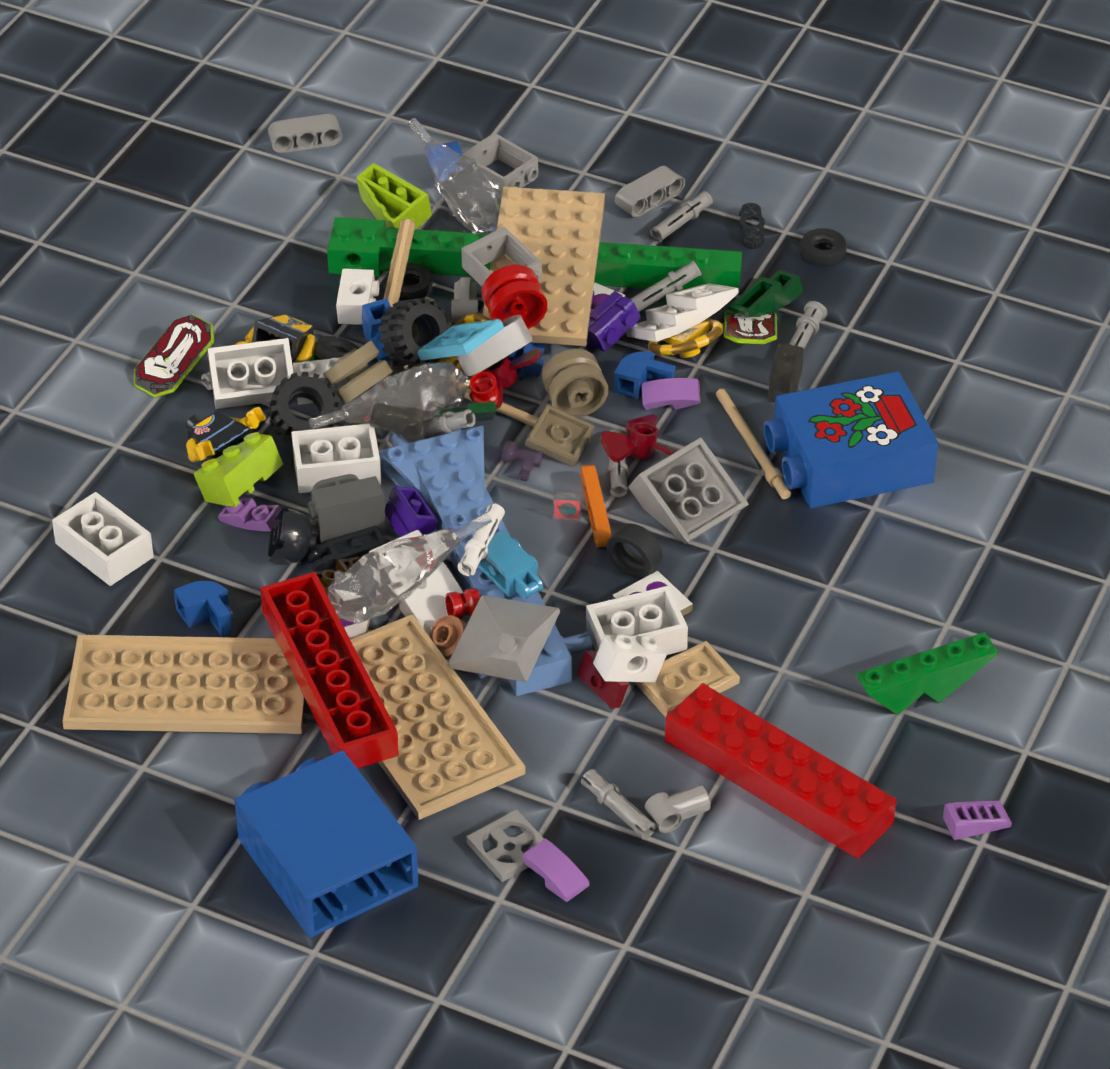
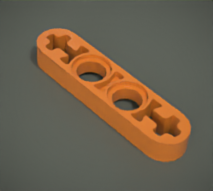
(595, 505)

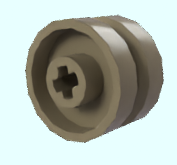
(358, 373)
(575, 382)

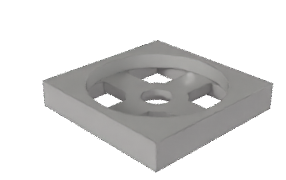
(495, 830)

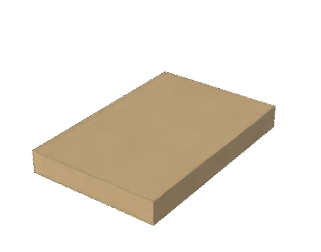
(686, 672)

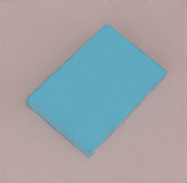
(460, 339)

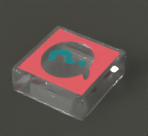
(567, 506)

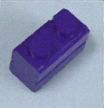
(611, 320)
(409, 512)

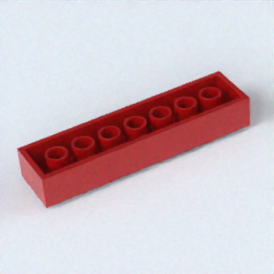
(329, 670)
(780, 770)

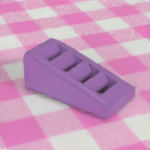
(969, 827)

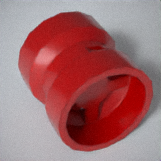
(484, 387)
(463, 603)

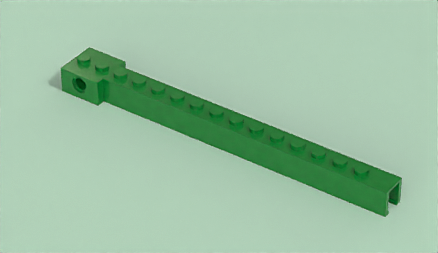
(371, 246)

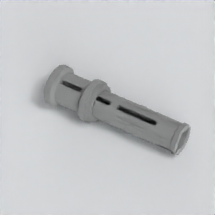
(812, 320)

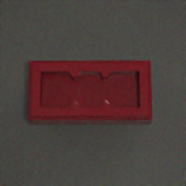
(609, 691)

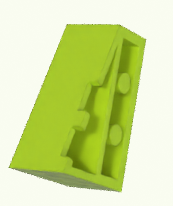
(392, 197)
(237, 470)

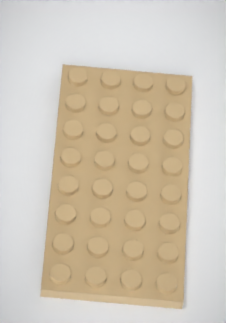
(565, 237)
(182, 685)
(443, 733)

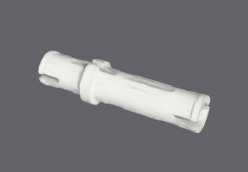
(476, 548)

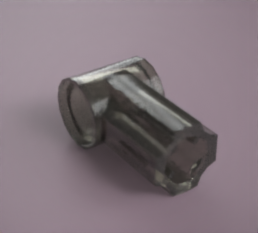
(398, 421)

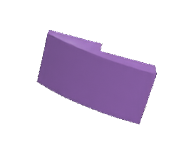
(674, 391)
(250, 516)
(558, 870)

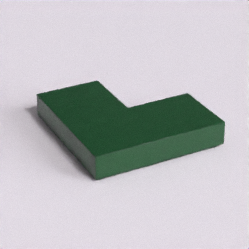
(482, 410)

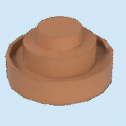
(447, 633)

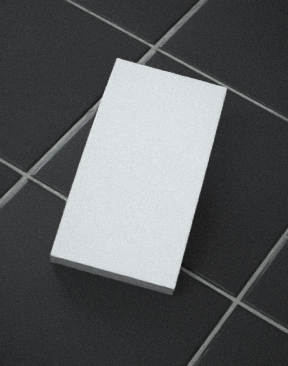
(682, 311)
(429, 603)

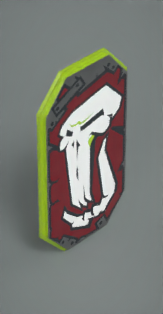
(750, 329)
(173, 355)

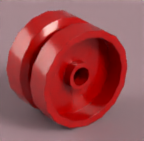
(515, 292)

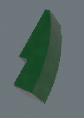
(768, 295)

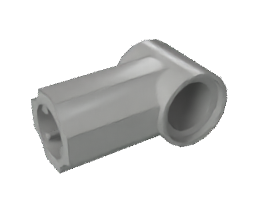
(464, 299)
(671, 810)

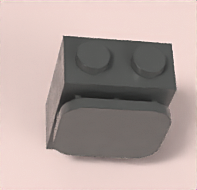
(346, 506)

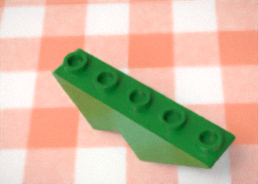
(930, 672)

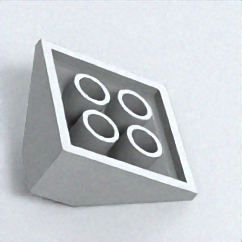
(688, 492)
(504, 638)

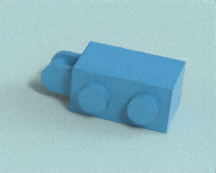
(511, 567)

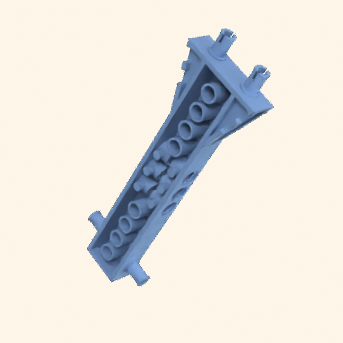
(451, 482)

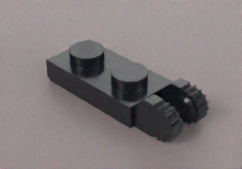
(347, 546)

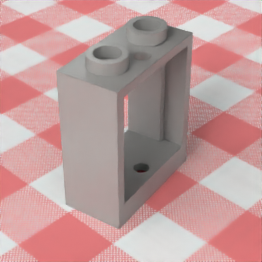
(499, 148)
(500, 243)

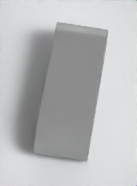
(304, 133)
(649, 191)
(502, 344)

